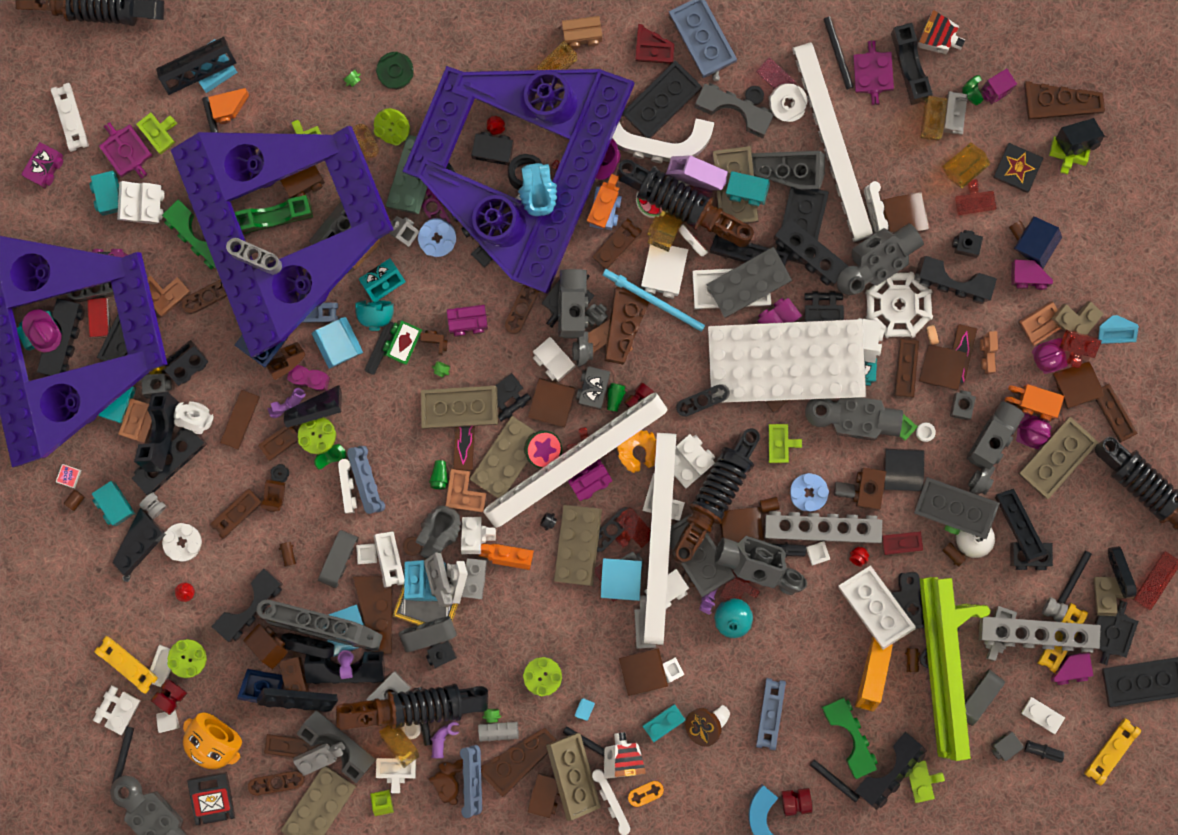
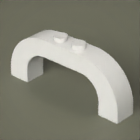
(663, 151)

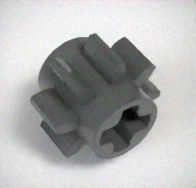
(596, 314)

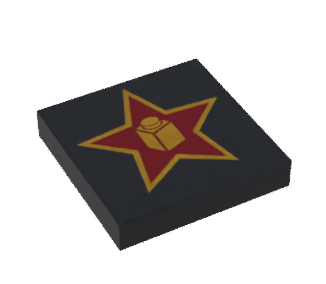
(1018, 167)

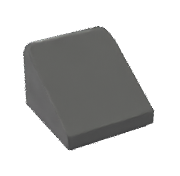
(844, 490)

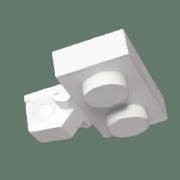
(474, 535)
(458, 576)
(394, 772)

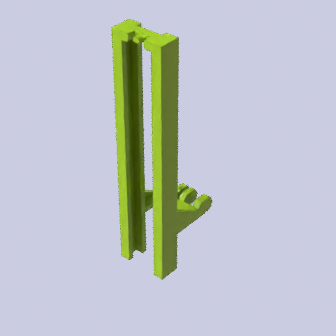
(944, 663)

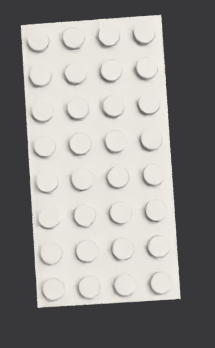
(788, 360)

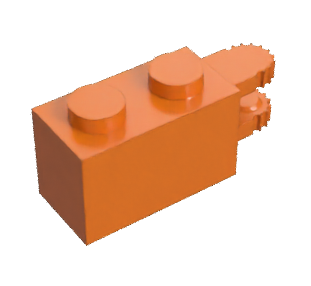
(1037, 401)

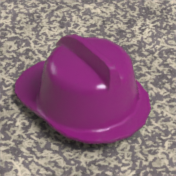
(609, 162)
(41, 330)
(1050, 356)
(1033, 431)

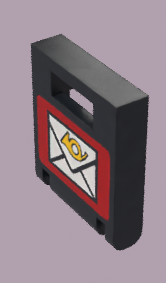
(211, 803)

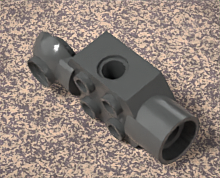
(879, 258)
(572, 295)
(856, 417)
(999, 431)
(759, 563)
(148, 812)

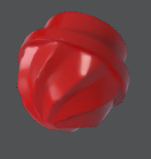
(495, 125)
(859, 556)
(184, 592)

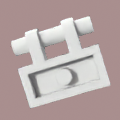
(122, 712)

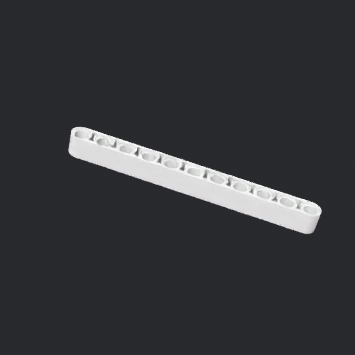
(833, 141)
(575, 460)
(660, 539)

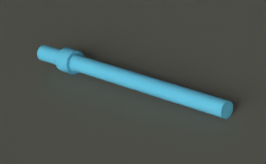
(621, 281)

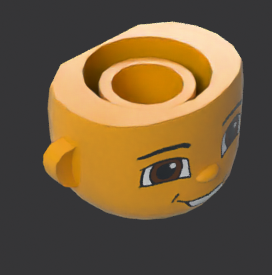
(210, 741)

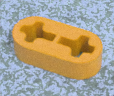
(643, 789)

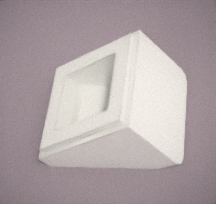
(672, 670)
(167, 722)

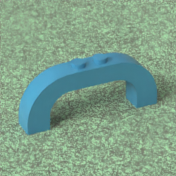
(758, 810)

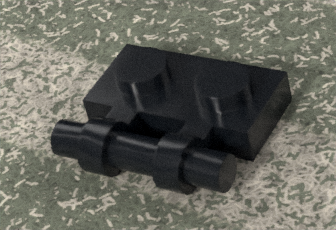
(823, 312)
(506, 389)

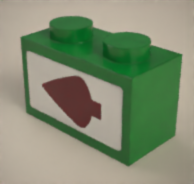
(401, 342)

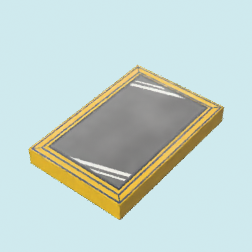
(421, 611)

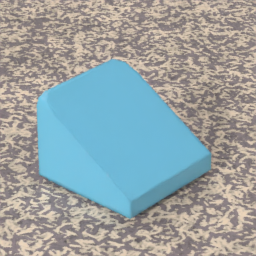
(584, 709)

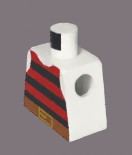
(940, 34)
(622, 758)

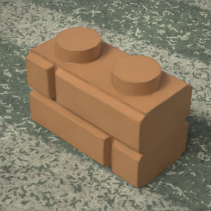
(582, 31)

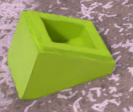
(381, 803)

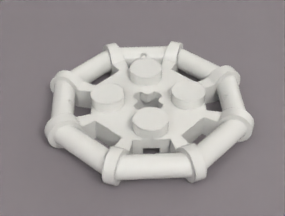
(907, 312)

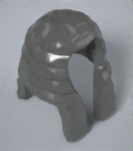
(438, 530)

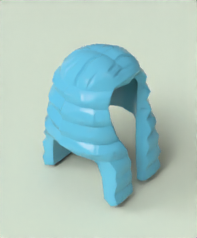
(538, 190)

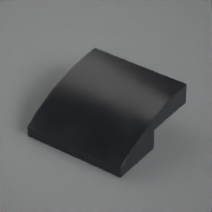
(904, 469)

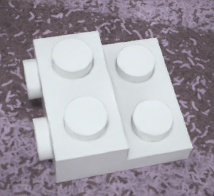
(140, 202)
(691, 460)

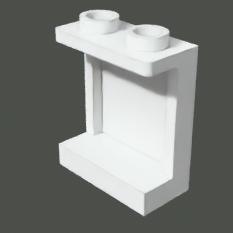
(664, 271)

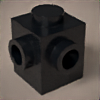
(967, 244)
(440, 654)

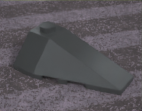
(795, 169)

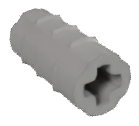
(498, 731)

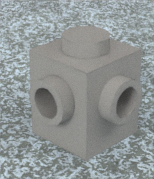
(404, 230)

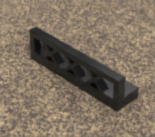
(191, 61)

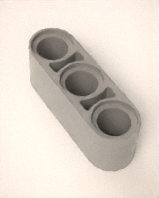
(247, 250)

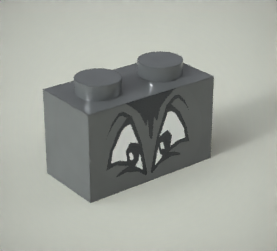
(594, 387)

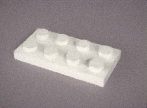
(702, 296)
(876, 607)

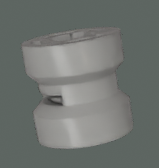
(152, 505)
(1054, 609)

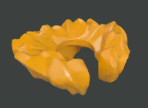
(642, 439)

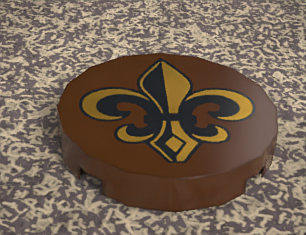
(703, 727)

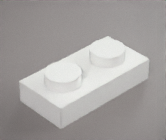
(1042, 715)

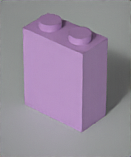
(697, 172)

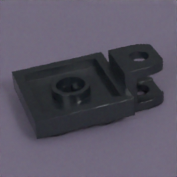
(908, 595)

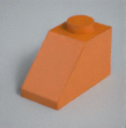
(227, 105)

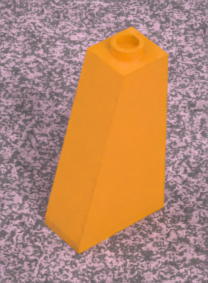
(873, 677)

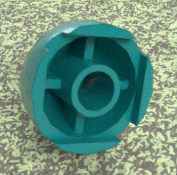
(374, 314)
(733, 618)

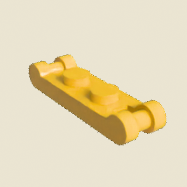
(1058, 652)
(126, 664)
(1112, 751)

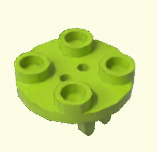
(383, 124)
(314, 444)
(184, 667)
(536, 669)

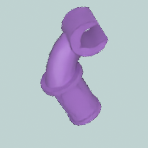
(295, 399)
(706, 603)
(345, 659)
(439, 738)

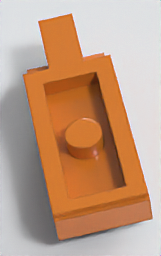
(604, 202)
(507, 555)

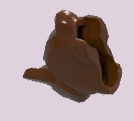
(445, 781)

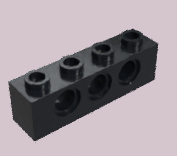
(792, 229)
(194, 445)

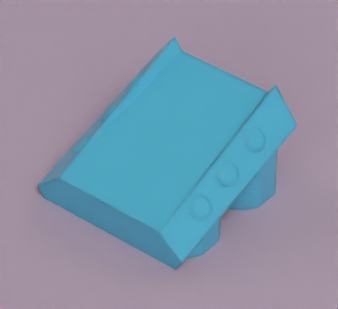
(337, 342)

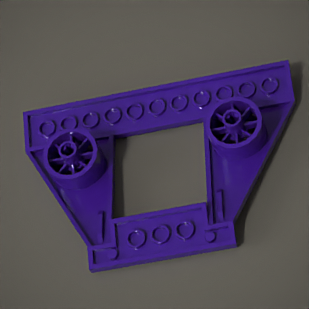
(586, 117)
(218, 170)
(41, 412)

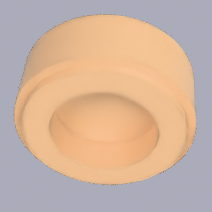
(932, 335)

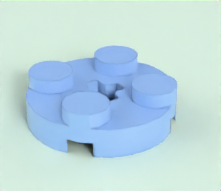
(432, 247)
(798, 494)

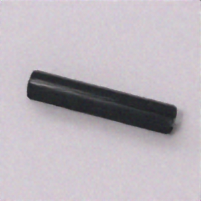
(377, 353)

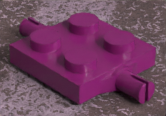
(873, 72)
(125, 150)

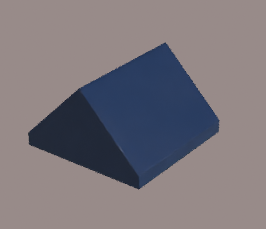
(1039, 241)
(255, 682)

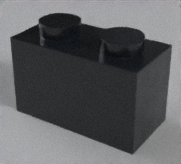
(1080, 137)
(492, 148)

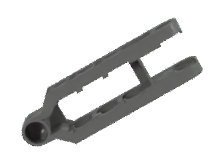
(319, 625)

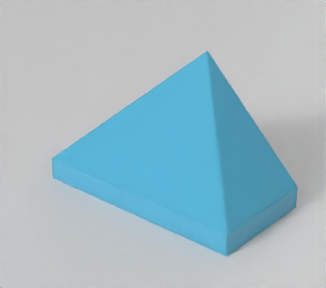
(1118, 330)

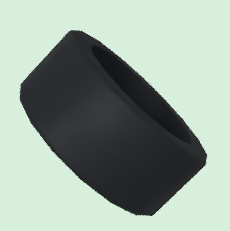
(516, 162)

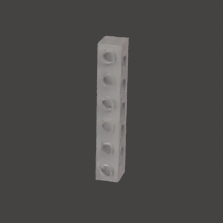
(872, 535)
(1089, 632)

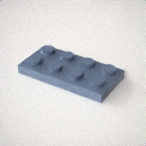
(702, 37)

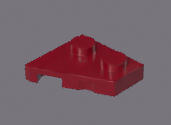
(653, 47)

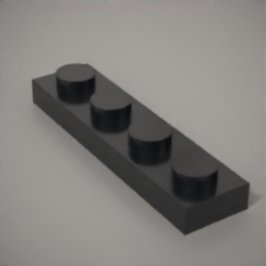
(743, 254)
(1021, 526)
(297, 699)

